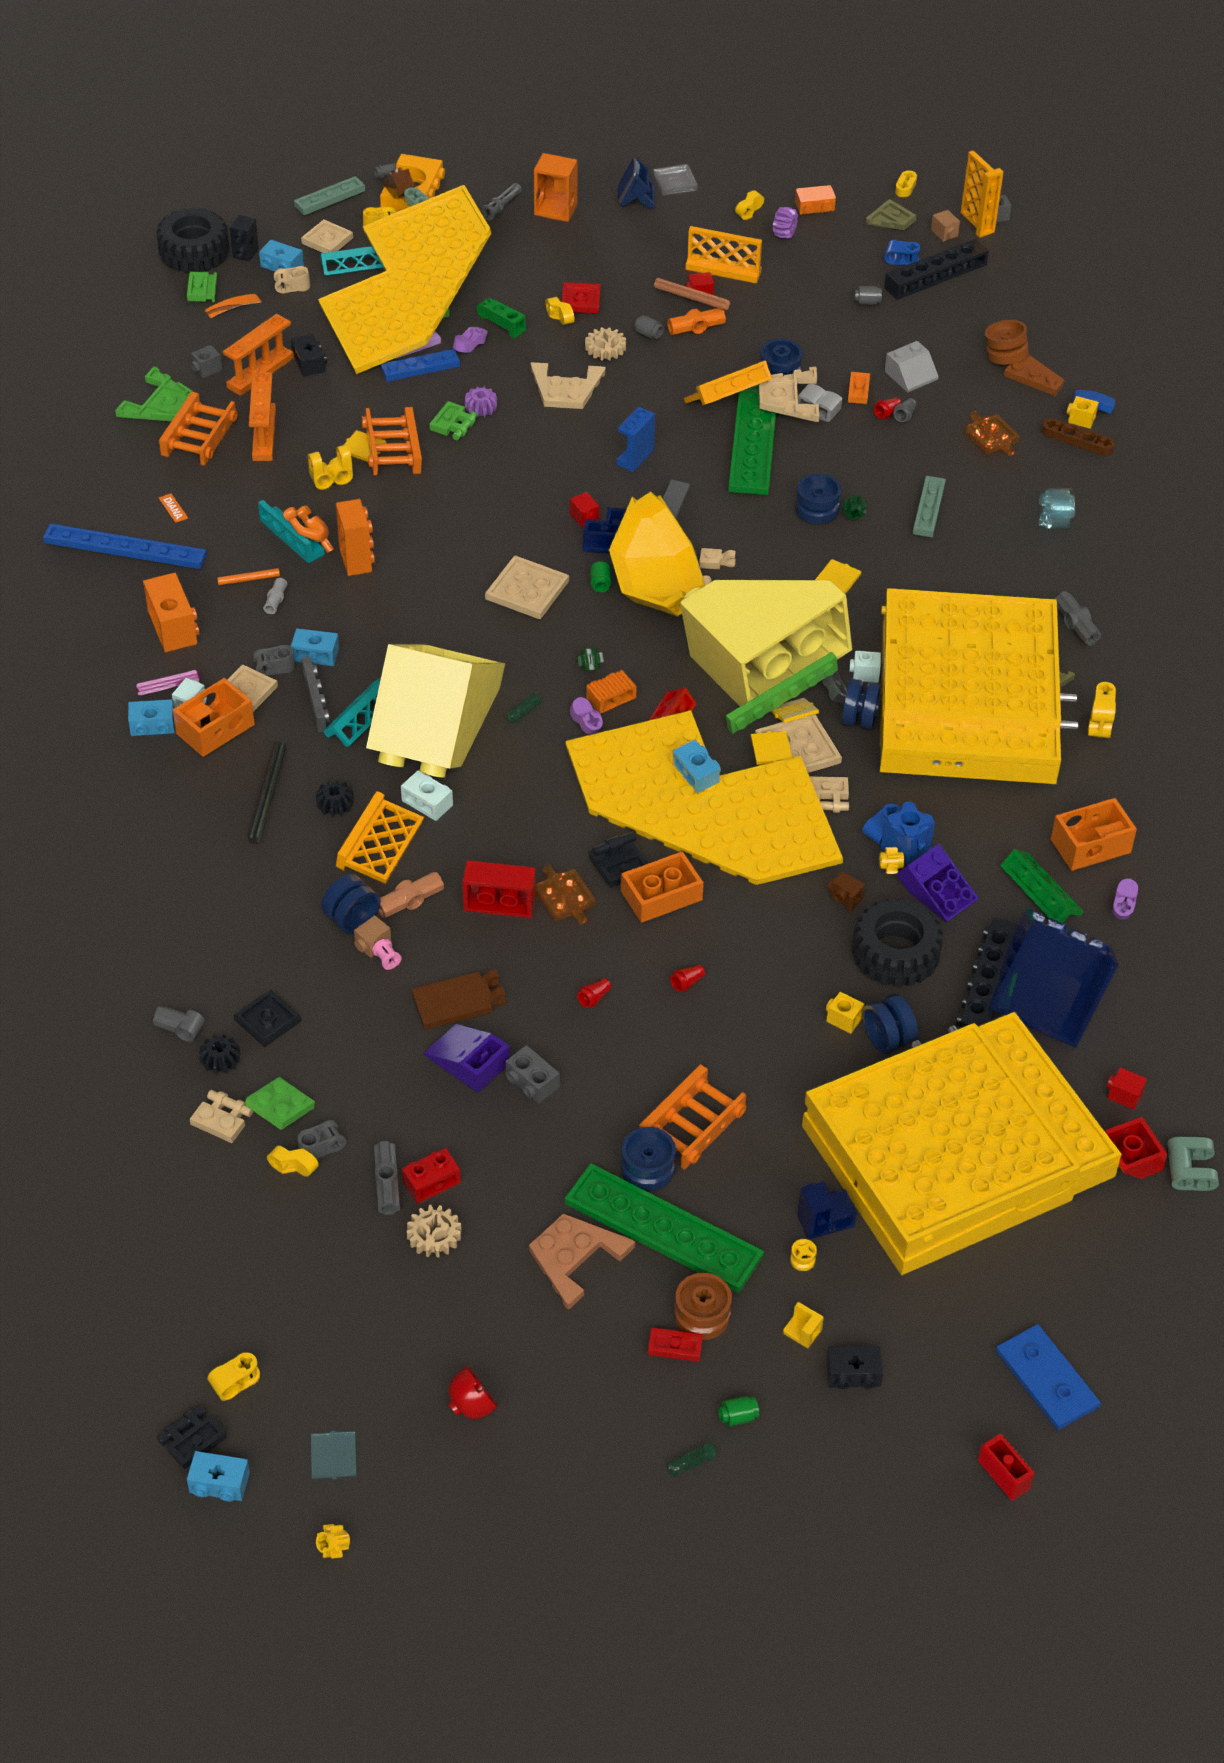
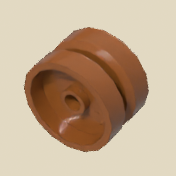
(1007, 342)
(703, 1305)

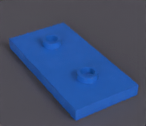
(1048, 1377)

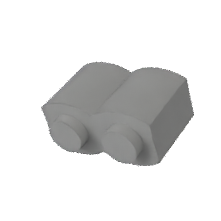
(828, 401)

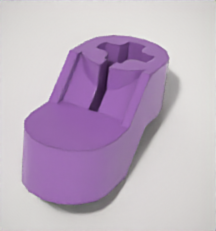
(470, 339)
(586, 716)
(1120, 908)

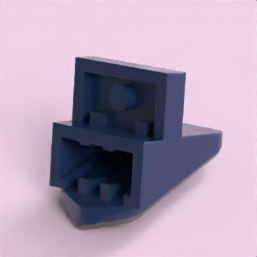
(636, 184)

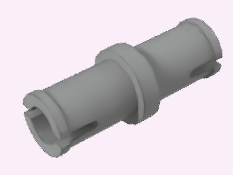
(275, 595)

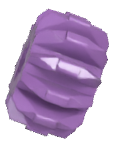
(785, 222)
(481, 401)

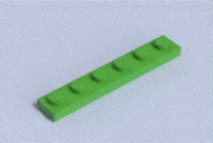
(782, 692)

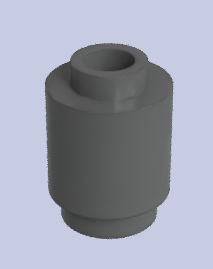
(868, 295)
(649, 327)

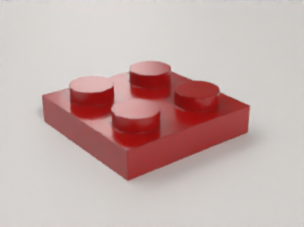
(582, 297)

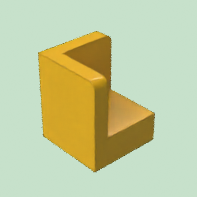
(804, 1325)

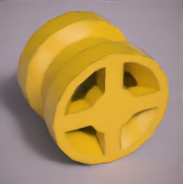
(802, 1248)

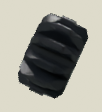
(334, 798)
(219, 1054)

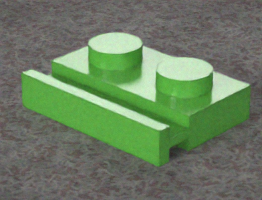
(201, 286)

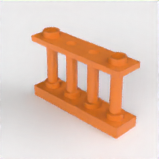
(270, 360)
(262, 416)
(186, 417)
(408, 433)
(683, 1097)

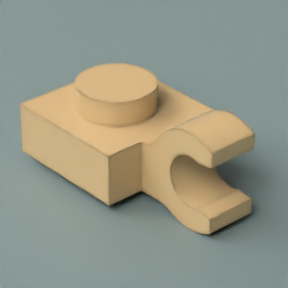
(714, 558)

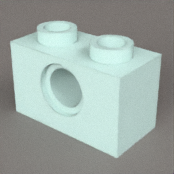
(427, 795)

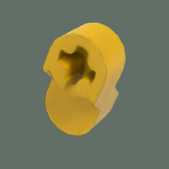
(747, 207)
(559, 310)
(292, 1161)

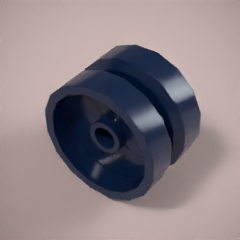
(781, 356)
(818, 498)
(860, 703)
(350, 903)
(890, 1023)
(648, 1158)

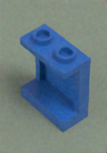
(640, 441)

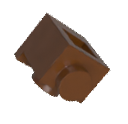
(846, 890)

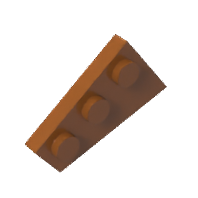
(1035, 375)

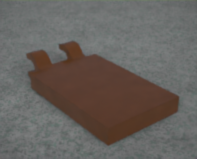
(458, 998)

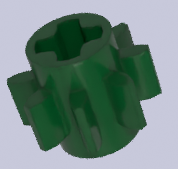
(854, 507)
(590, 659)

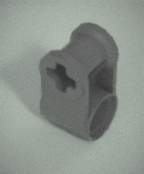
(276, 660)
(321, 1140)

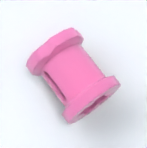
(386, 954)

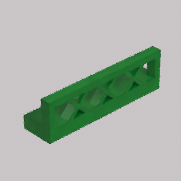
(1040, 886)

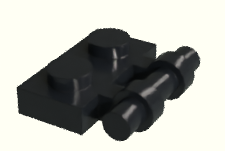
(200, 1438)

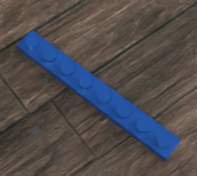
(125, 546)

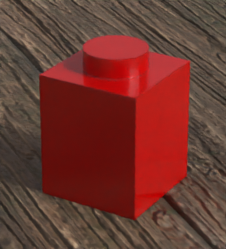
(701, 282)
(583, 508)
(1126, 1088)

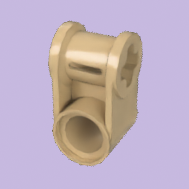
(293, 279)

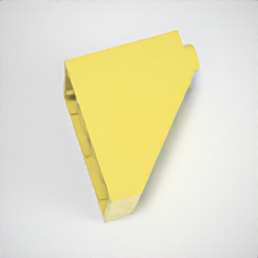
(763, 630)
(431, 706)

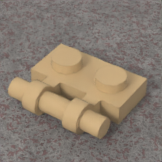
(832, 788)
(218, 1122)

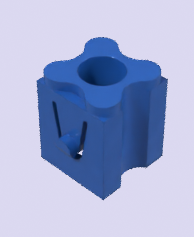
(909, 832)

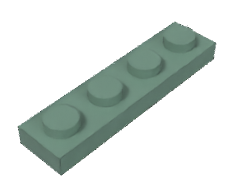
(329, 195)
(929, 506)

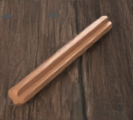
(692, 294)

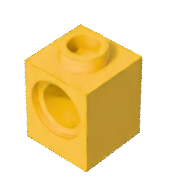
(1082, 412)
(844, 1012)

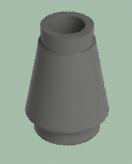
(904, 410)

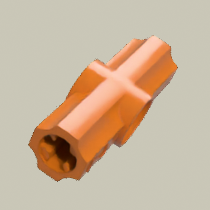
(696, 321)

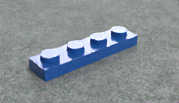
(420, 365)

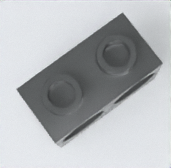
(532, 1074)

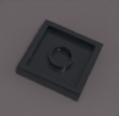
(267, 1018)

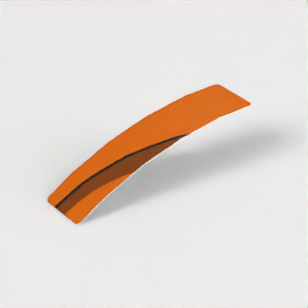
(231, 303)

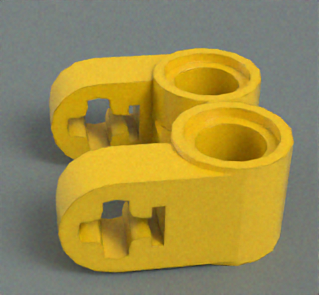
(337, 470)
(1102, 711)

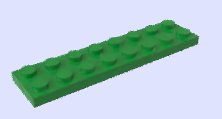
(752, 445)
(664, 1227)

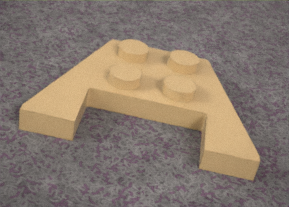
(565, 391)
(781, 394)

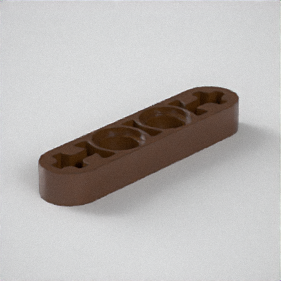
(1056, 429)

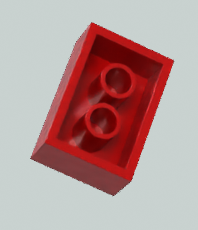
(499, 889)

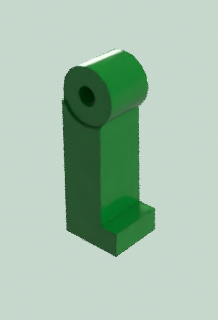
(502, 316)

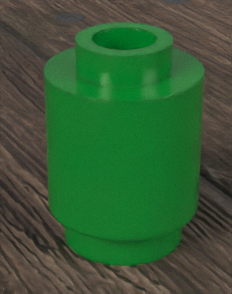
(600, 576)
(738, 1410)

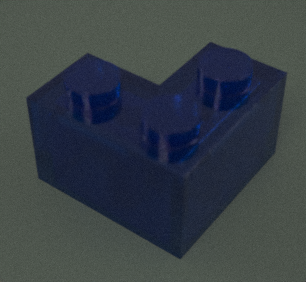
(600, 534)
(824, 1211)

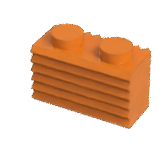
(815, 199)
(611, 691)

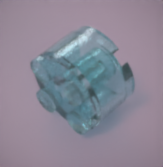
(1057, 508)

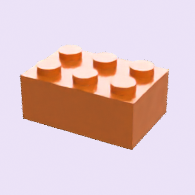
(355, 537)
(661, 887)

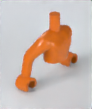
(314, 528)

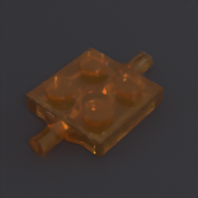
(992, 434)
(565, 894)

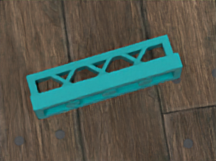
(348, 255)
(276, 522)
(351, 712)

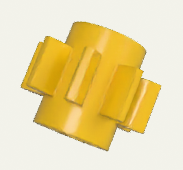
(891, 860)
(332, 1541)

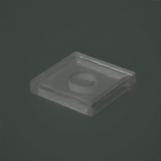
(675, 179)

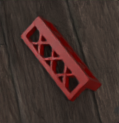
(674, 703)

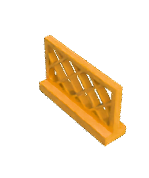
(988, 193)
(723, 266)
(731, 383)
(361, 834)

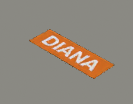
(173, 508)

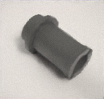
(381, 171)

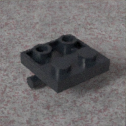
(616, 857)

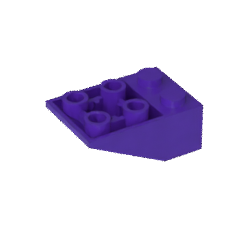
(938, 884)
(470, 1055)

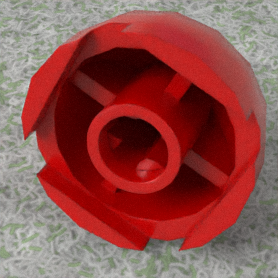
(470, 1396)

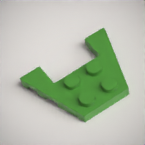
(162, 404)

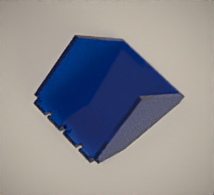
(1053, 977)

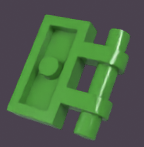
(448, 420)

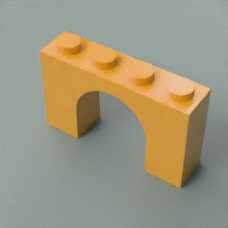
(423, 171)

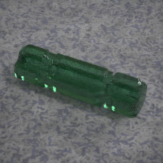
(523, 707)
(691, 1459)

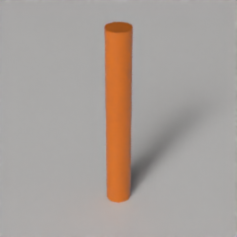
(248, 576)

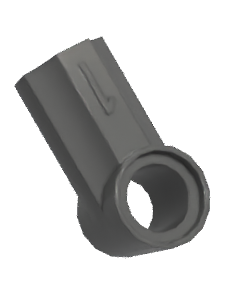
(183, 1024)

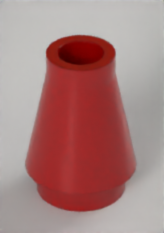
(885, 408)
(685, 978)
(592, 993)

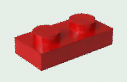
(675, 1344)

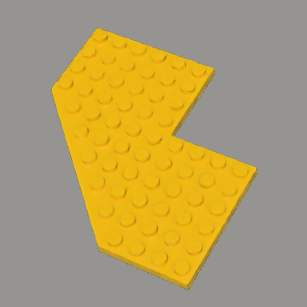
(425, 264)
(748, 824)

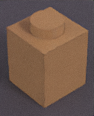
(945, 225)
(369, 934)

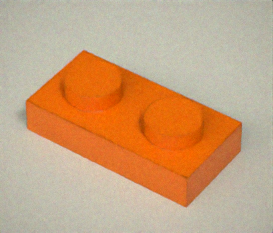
(859, 388)

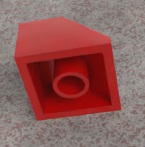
(1139, 1148)

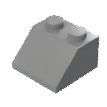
(911, 366)

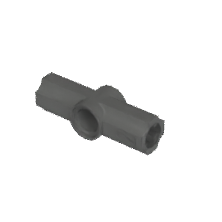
(1077, 618)
(386, 1187)

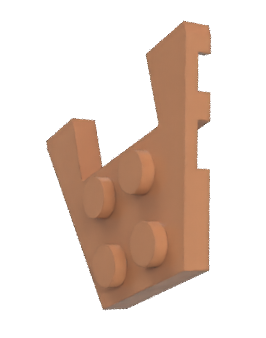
(567, 1246)

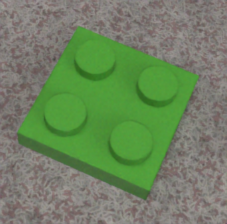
(280, 1103)

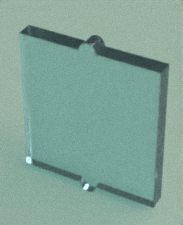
(333, 1454)

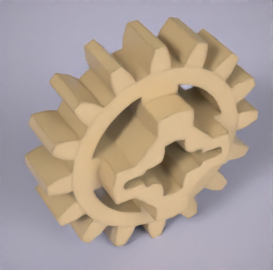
(605, 343)
(434, 1231)

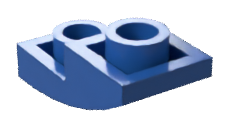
(1106, 403)

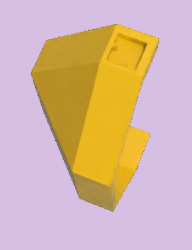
(654, 556)

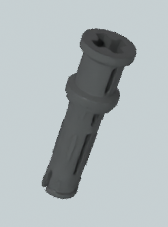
(497, 204)

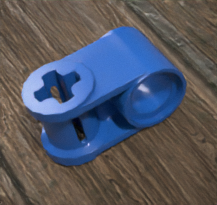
(900, 252)
(874, 826)

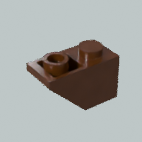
(398, 182)

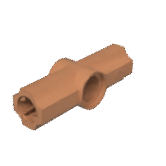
(410, 894)

